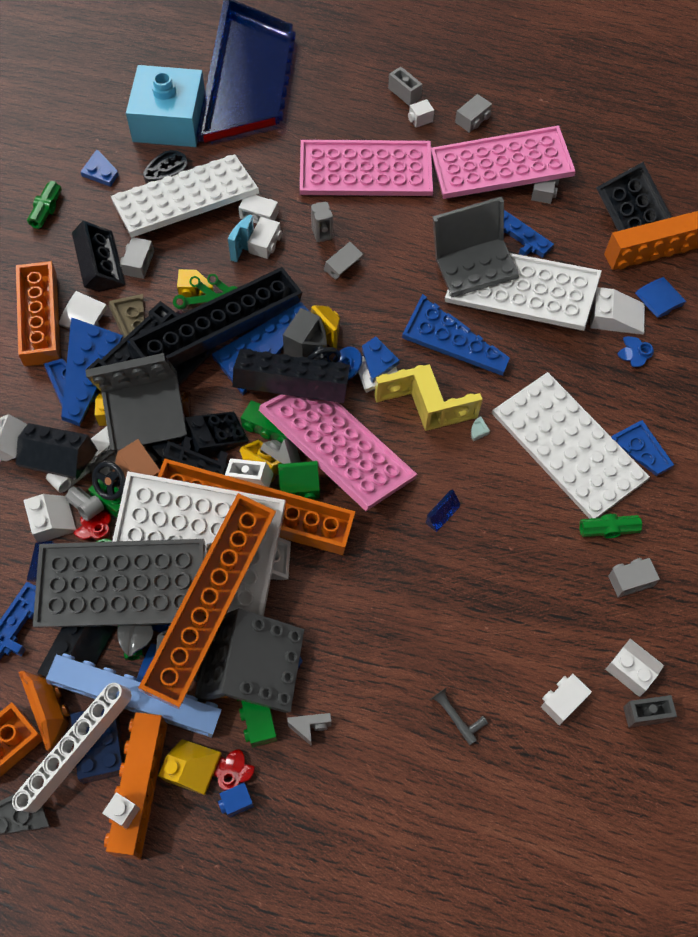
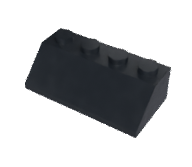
(97, 257)
(54, 450)
(79, 642)

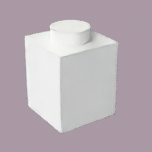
(421, 113)
(121, 810)

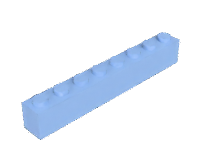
(90, 682)

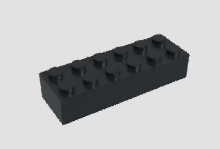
(291, 375)

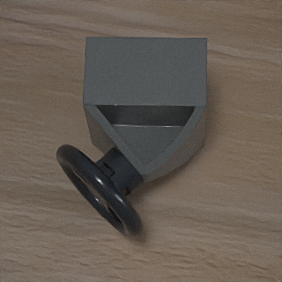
(308, 338)

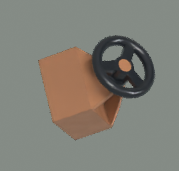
(130, 458)

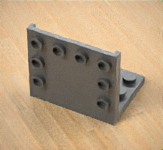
(472, 247)
(140, 401)
(252, 661)

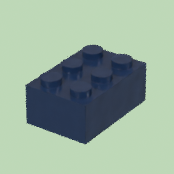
(104, 756)

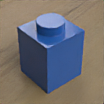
(235, 800)

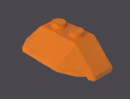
(46, 707)

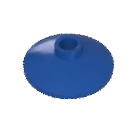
(352, 357)

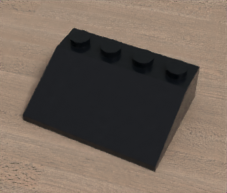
(633, 199)

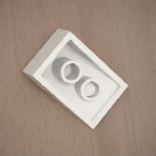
(616, 312)

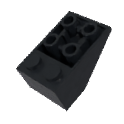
(215, 433)

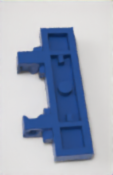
(528, 237)
(15, 618)

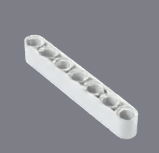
(62, 751)

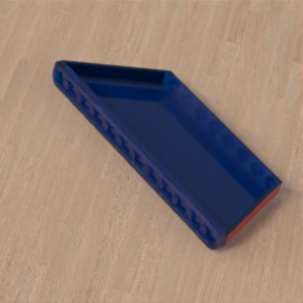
(246, 73)

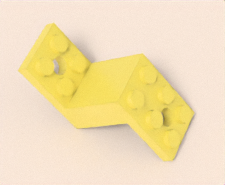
(427, 397)

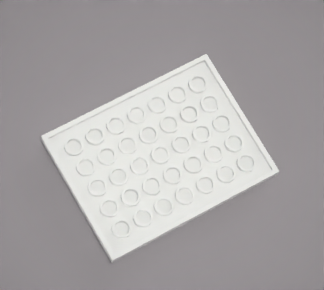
(184, 510)

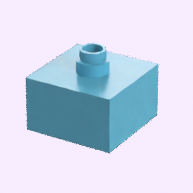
(165, 105)

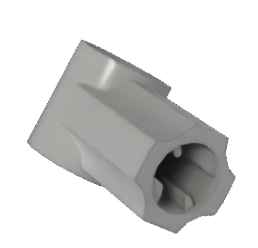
(86, 505)

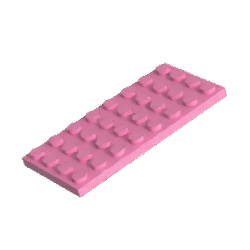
(502, 162)
(366, 168)
(340, 446)

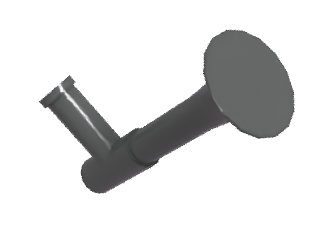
(467, 732)

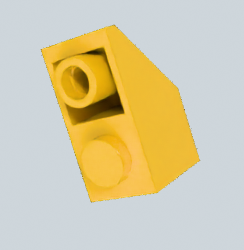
(183, 284)

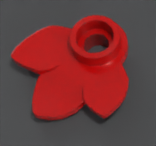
(94, 528)
(233, 767)

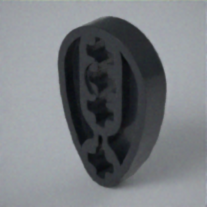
(161, 166)

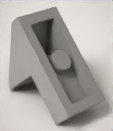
(283, 452)
(303, 724)

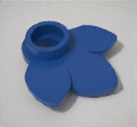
(634, 351)

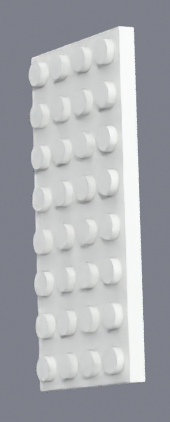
(183, 195)
(542, 293)
(570, 446)

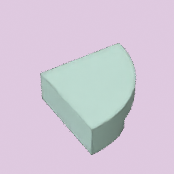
(479, 429)

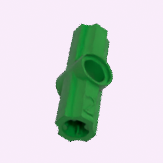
(44, 204)
(610, 526)

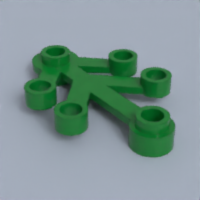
(210, 295)

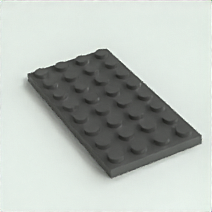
(114, 582)

